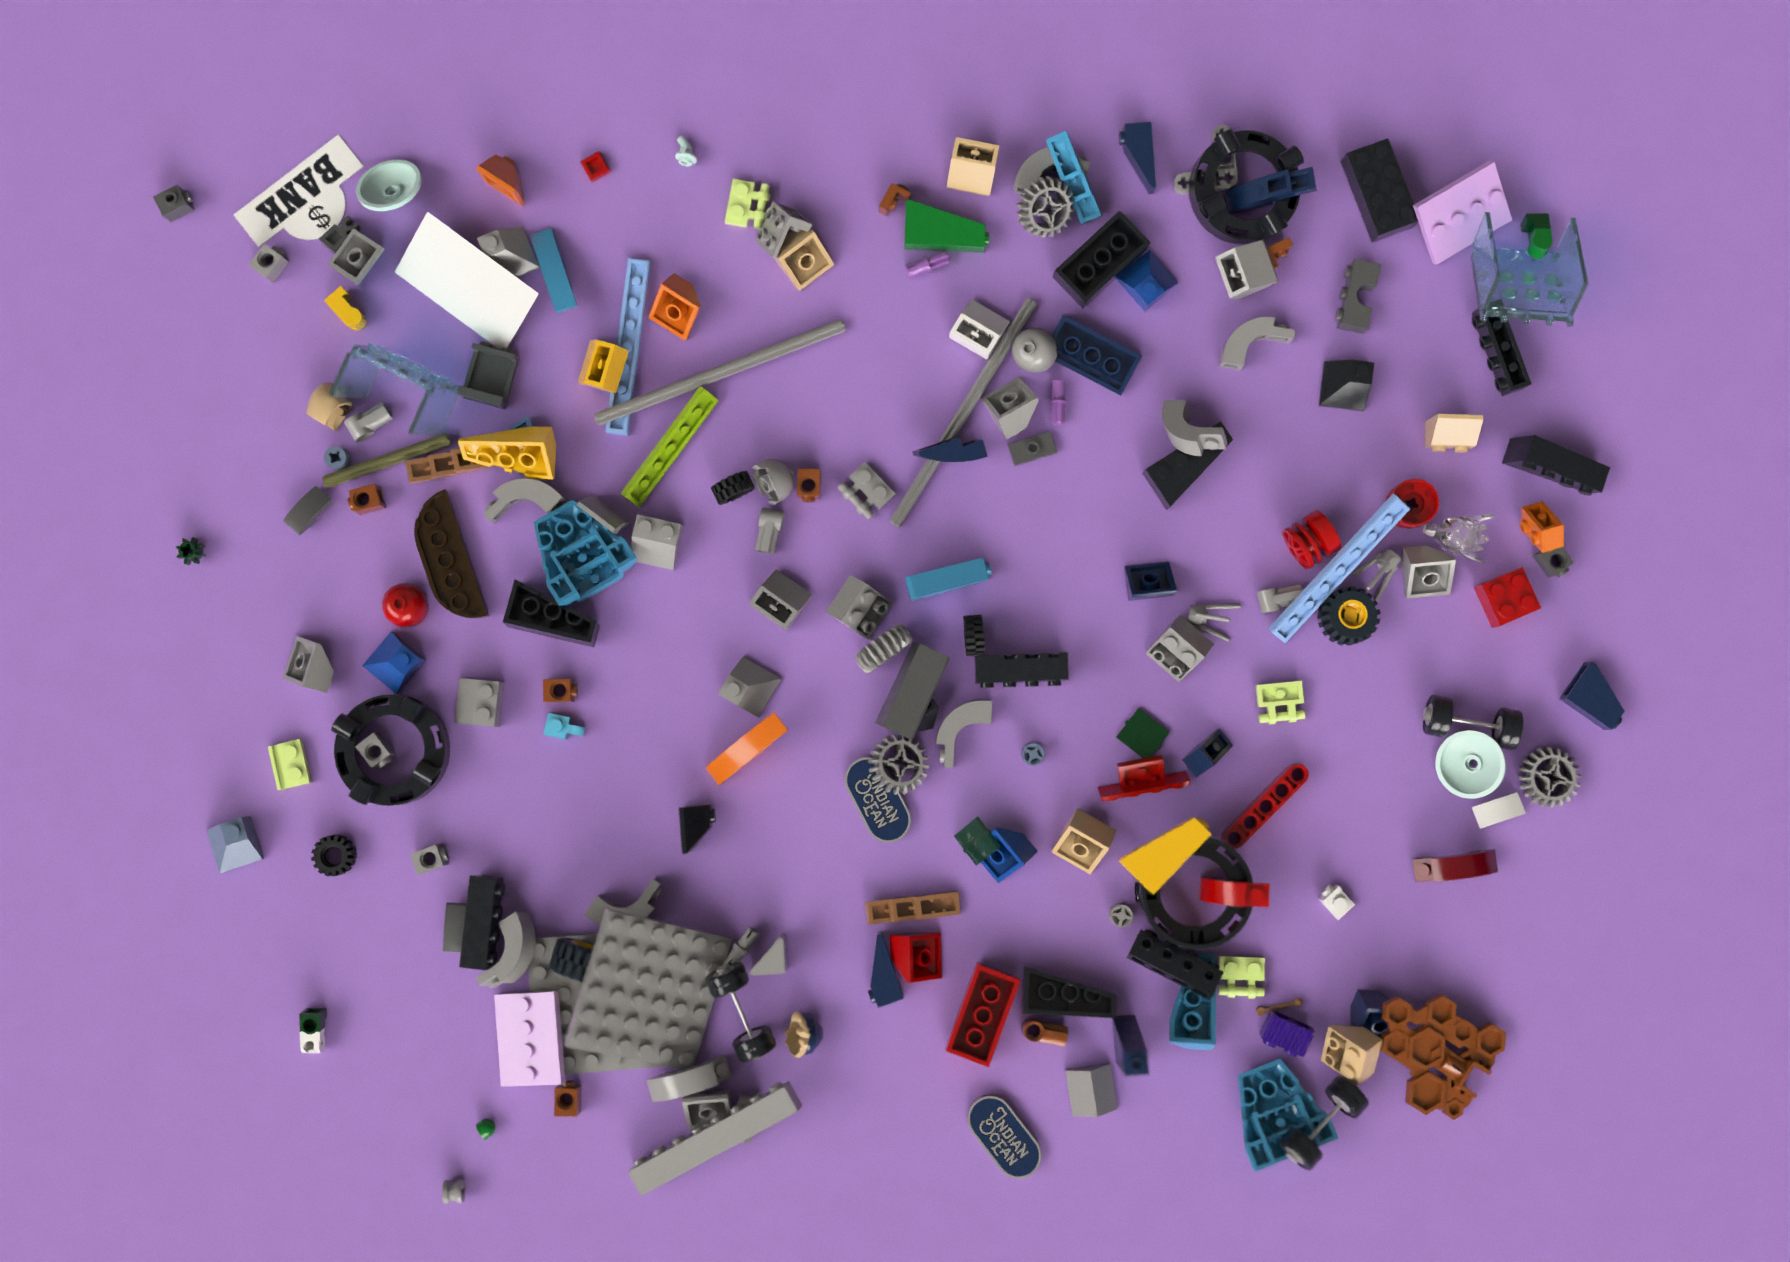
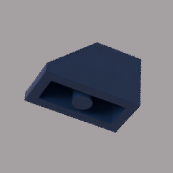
(1207, 753)

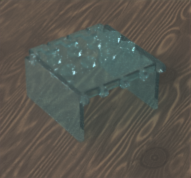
(1526, 286)
(361, 369)

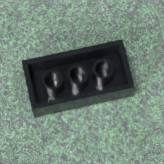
(1379, 190)
(1101, 259)

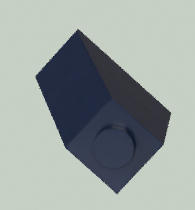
(1593, 697)

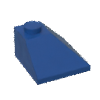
(1147, 280)
(394, 662)
(1013, 853)

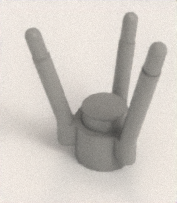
(1387, 563)
(1198, 615)

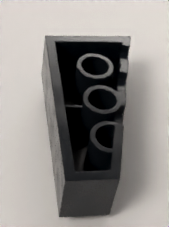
(1556, 464)
(1178, 470)
(541, 615)
(1021, 668)
(1058, 996)

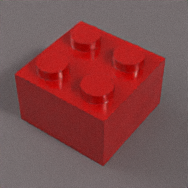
(1507, 597)

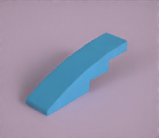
(1074, 176)
(554, 270)

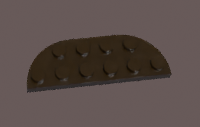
(447, 558)

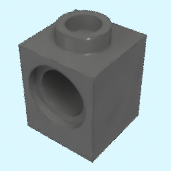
(1550, 570)

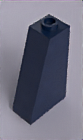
(1129, 1046)

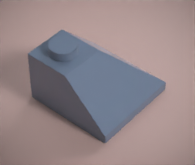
(234, 844)

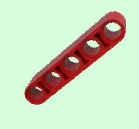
(1275, 802)

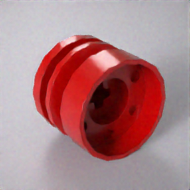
(1424, 499)
(1311, 539)

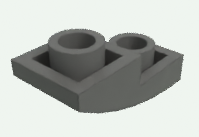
(306, 509)
(454, 926)

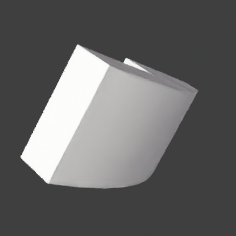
(1498, 810)

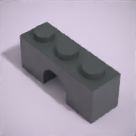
(1352, 314)

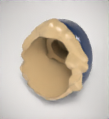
(803, 1034)

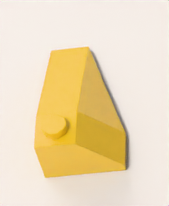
(519, 450)

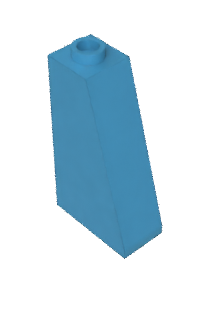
(947, 579)

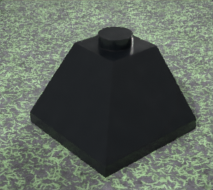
(1346, 384)
(694, 825)

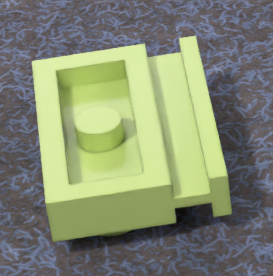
(289, 764)

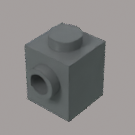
(174, 203)

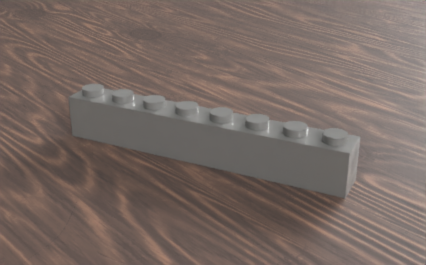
(714, 1138)

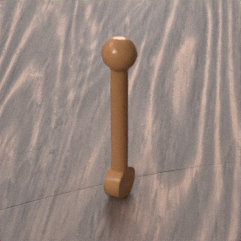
(1261, 1011)

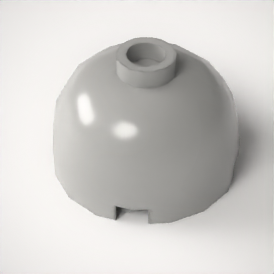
(1034, 350)
(773, 479)

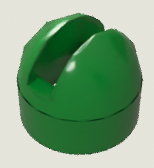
(486, 1128)

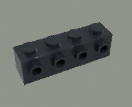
(1502, 354)
(481, 922)
(1175, 964)

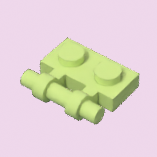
(740, 204)
(1280, 694)
(1242, 968)

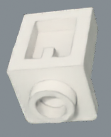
(1336, 900)

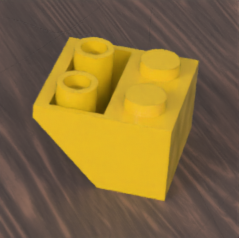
(603, 366)

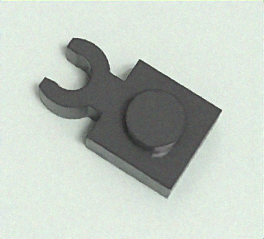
(336, 235)

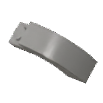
(1037, 166)
(1236, 346)
(1186, 437)
(523, 490)
(960, 717)
(641, 907)
(517, 954)
(689, 1080)

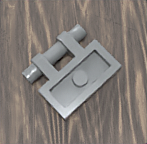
(871, 485)

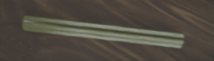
(386, 460)

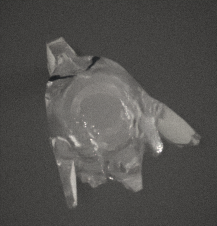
(1460, 535)

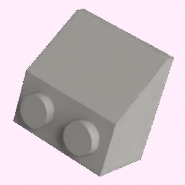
(656, 541)
(479, 702)

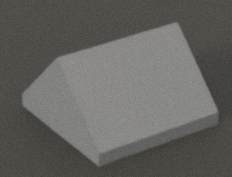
(356, 256)
(774, 959)
(1091, 1090)
(704, 1105)

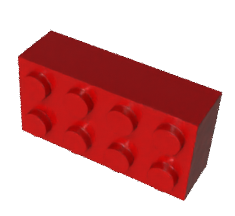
(982, 1014)

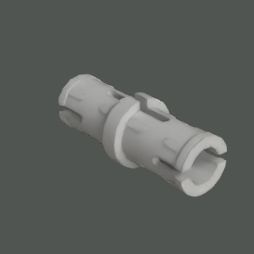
(742, 947)

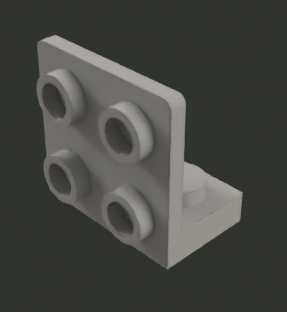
(776, 225)

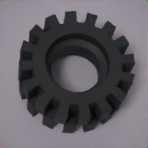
(732, 487)
(974, 635)
(320, 855)

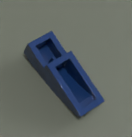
(953, 451)

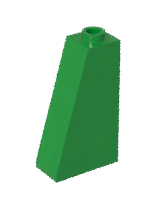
(941, 231)

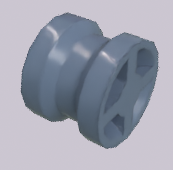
(341, 461)
(1035, 753)

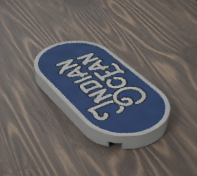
(882, 812)
(1004, 1136)

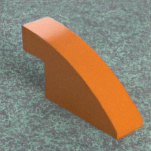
(747, 748)

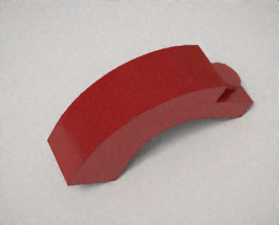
(1233, 893)

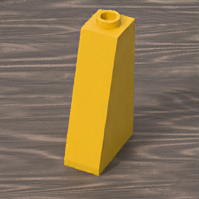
(1161, 856)

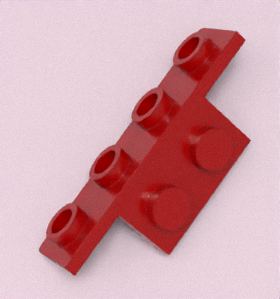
(1142, 777)

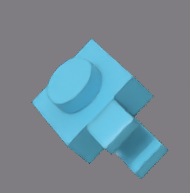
(560, 726)

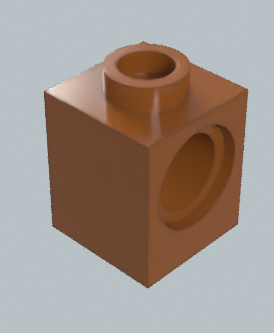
(808, 475)
(375, 503)
(550, 686)
(565, 1109)

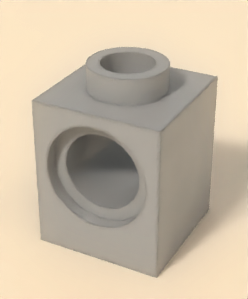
(260, 259)
(366, 749)
(420, 858)

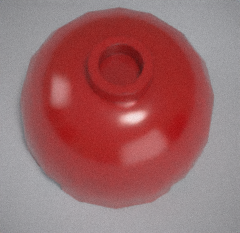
(405, 605)

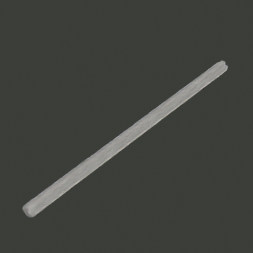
(719, 372)
(965, 409)

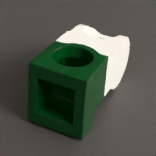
(312, 1030)

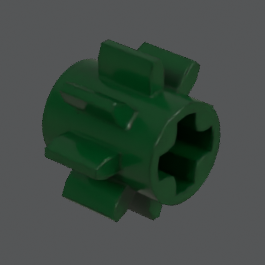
(197, 553)

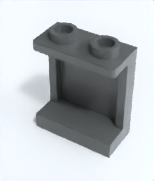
(490, 375)

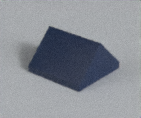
(1149, 581)

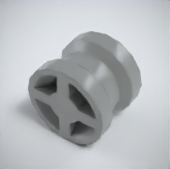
(1125, 916)
(453, 1191)

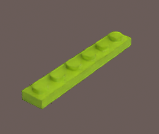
(669, 446)

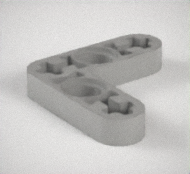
(1225, 168)

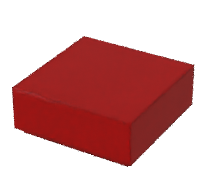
(595, 166)

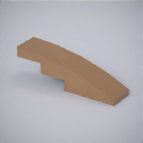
(440, 466)
(912, 907)

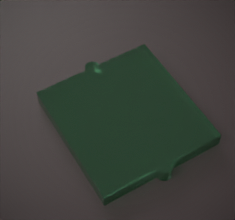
(977, 841)

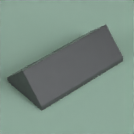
(912, 690)

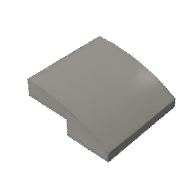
(603, 513)

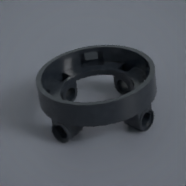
(1210, 206)
(426, 773)
(1207, 935)

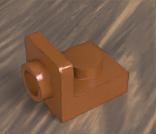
(890, 199)
(1279, 250)

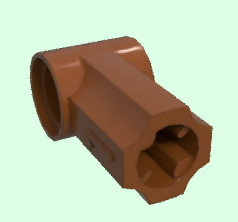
(1046, 1033)

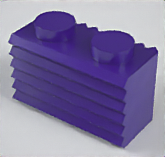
(1286, 1033)

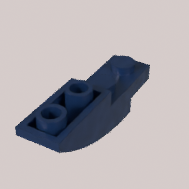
(1270, 188)

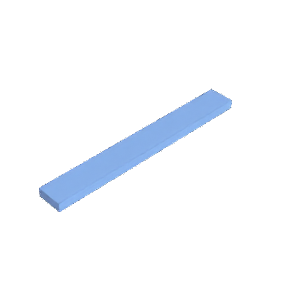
(630, 337)
(1339, 568)

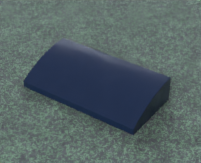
(1094, 355)

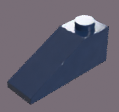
(1138, 149)
(884, 981)

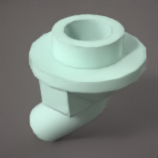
(685, 155)

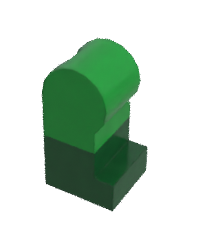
(1539, 234)

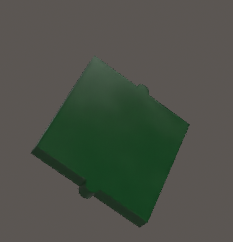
(1142, 734)

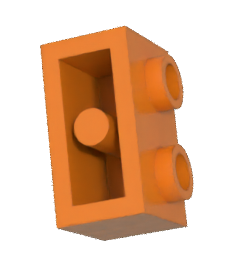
(1542, 527)

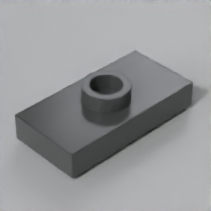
(1032, 448)

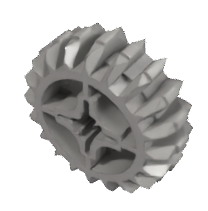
(1056, 211)
(883, 648)
(1552, 769)
(897, 773)

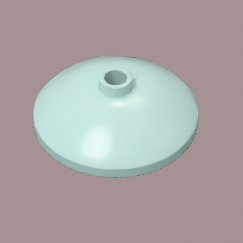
(388, 185)
(1455, 767)

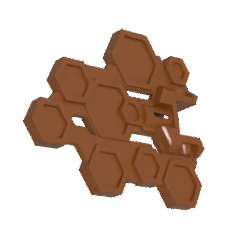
(1426, 1048)

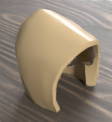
(327, 408)

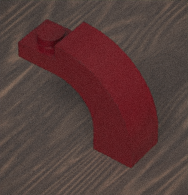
(1455, 867)

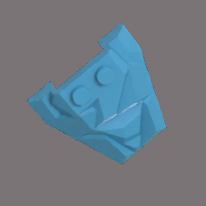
(579, 554)
(1272, 1105)

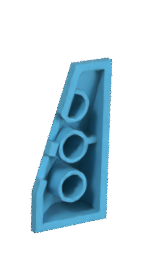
(1194, 1018)

